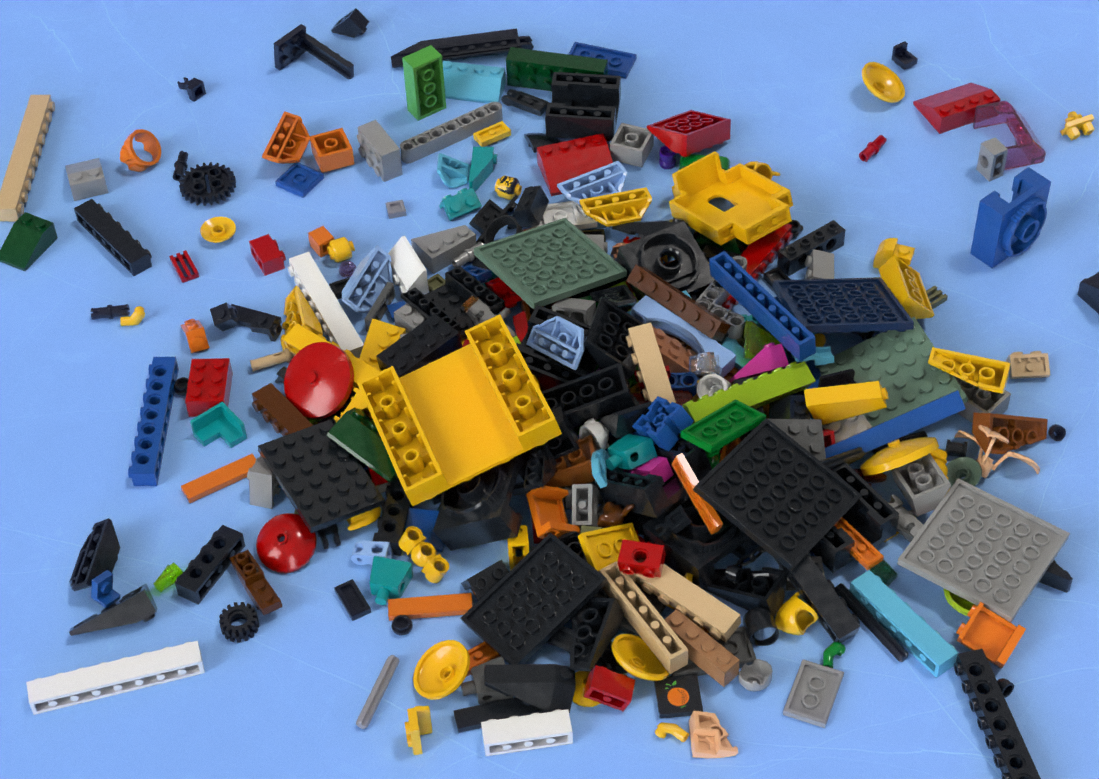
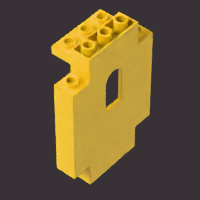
(758, 201)

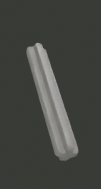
(377, 692)

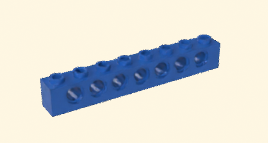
(154, 422)

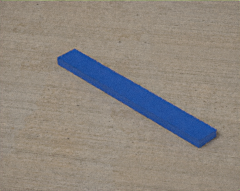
(900, 425)

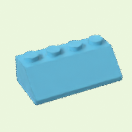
(473, 82)

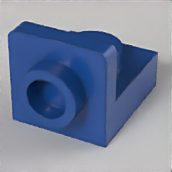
(103, 591)

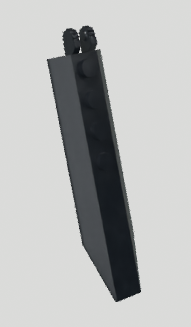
(469, 45)

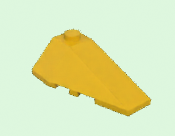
(299, 312)
(976, 370)

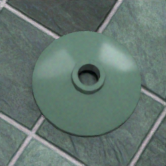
(966, 468)

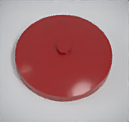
(319, 380)

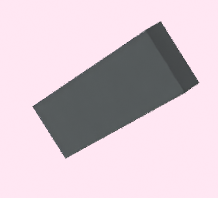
(380, 305)

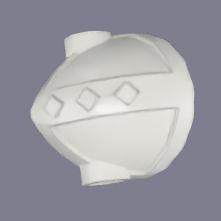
(710, 384)
(598, 431)

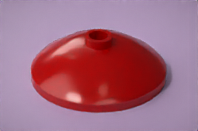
(293, 551)

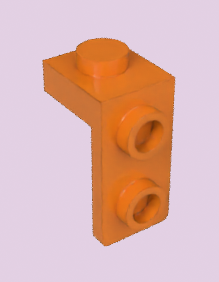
(195, 335)

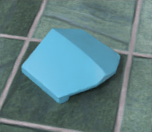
(452, 171)

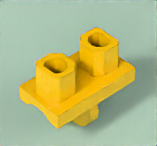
(1075, 123)

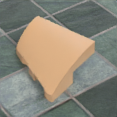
(708, 737)

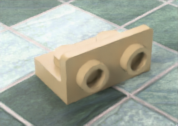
(1029, 365)

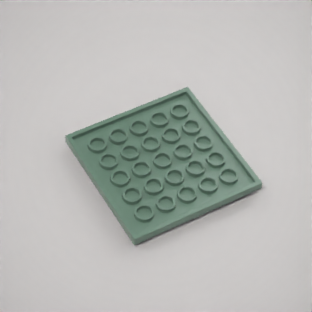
(549, 262)
(900, 366)

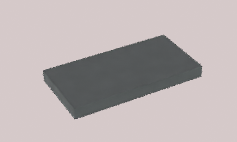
(737, 644)

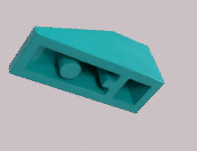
(481, 166)

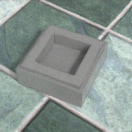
(396, 209)

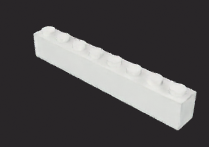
(324, 303)
(115, 677)

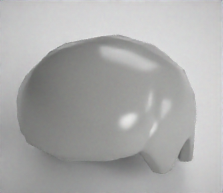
(756, 676)

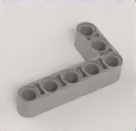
(715, 296)

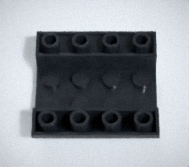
(449, 298)

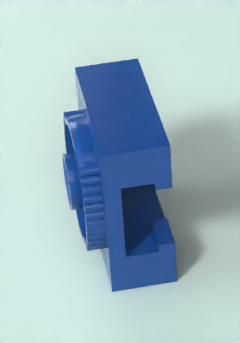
(1011, 227)

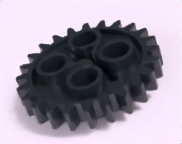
(194, 186)

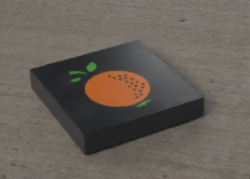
(678, 696)

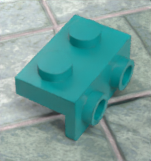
(460, 204)

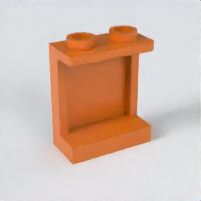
(549, 511)
(991, 633)

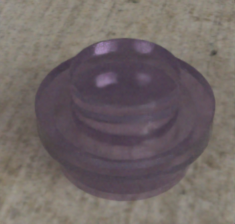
(346, 269)

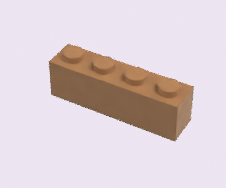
(704, 650)

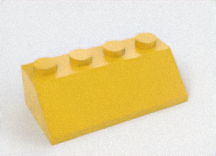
(906, 287)

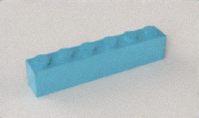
(904, 623)

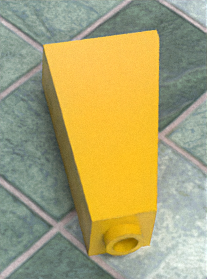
(845, 401)

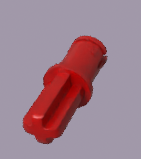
(872, 148)

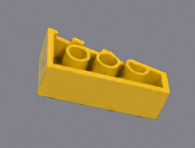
(379, 338)

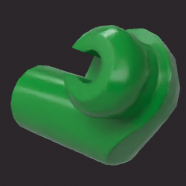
(831, 651)

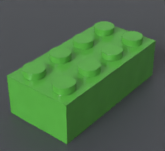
(424, 82)

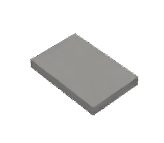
(813, 693)

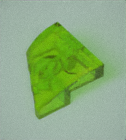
(755, 340)

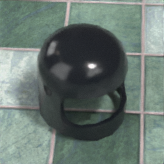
(758, 619)

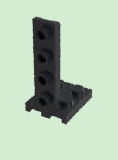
(298, 42)

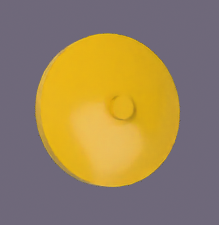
(898, 454)

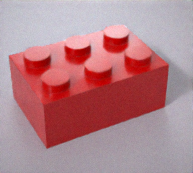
(208, 384)

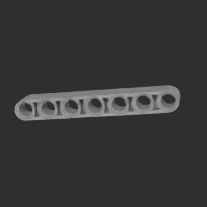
(450, 132)

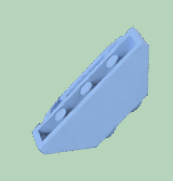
(595, 183)
(368, 280)
(559, 340)

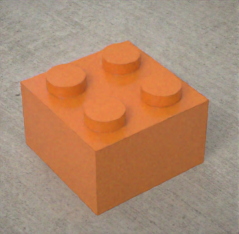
(332, 150)

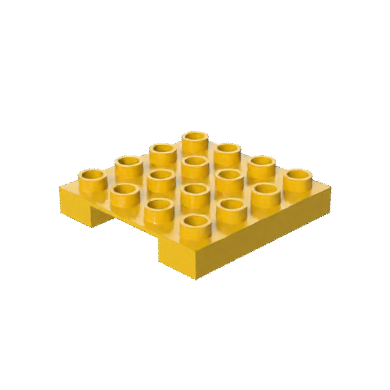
(459, 412)

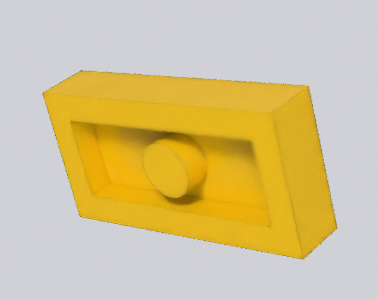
(492, 134)

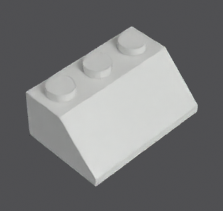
(407, 268)

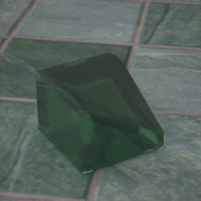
(885, 572)

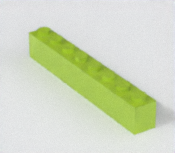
(755, 392)

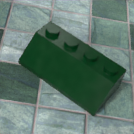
(361, 438)

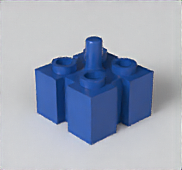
(663, 423)

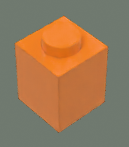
(319, 240)

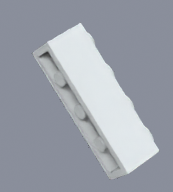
(527, 732)

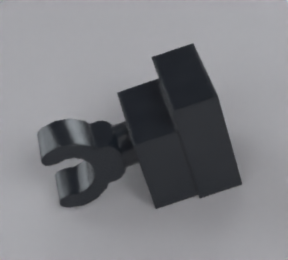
(194, 87)

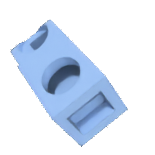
(366, 550)

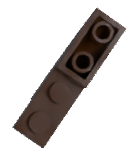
(255, 583)

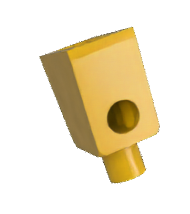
(518, 543)

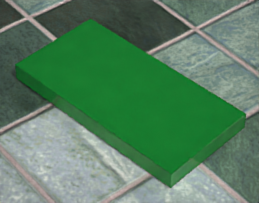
(723, 426)

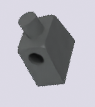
(476, 686)

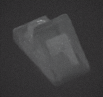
(704, 364)

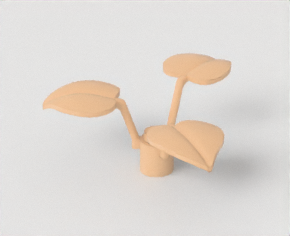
(986, 462)

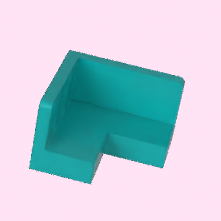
(218, 423)

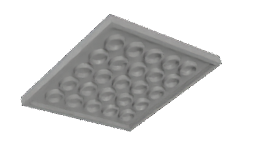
(984, 549)

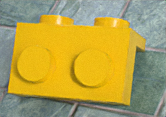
(418, 724)

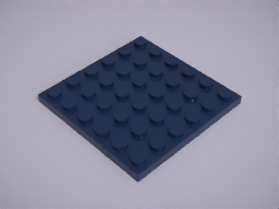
(843, 305)

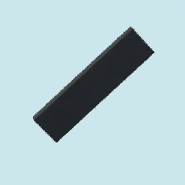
(471, 717)

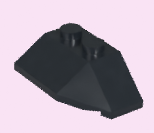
(789, 408)
(96, 555)

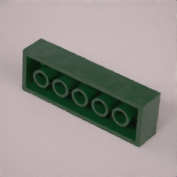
(536, 68)

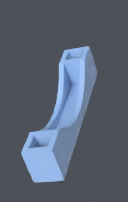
(651, 311)

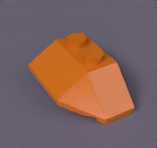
(288, 140)

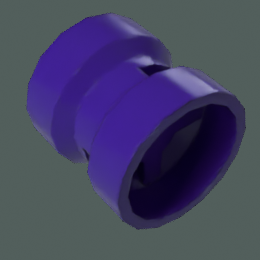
(667, 158)

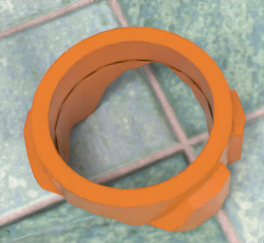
(150, 144)

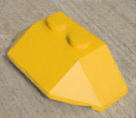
(617, 207)

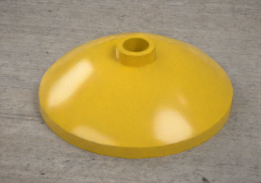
(883, 82)
(637, 658)
(441, 669)

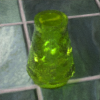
(167, 577)

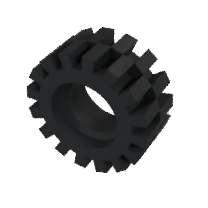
(241, 631)

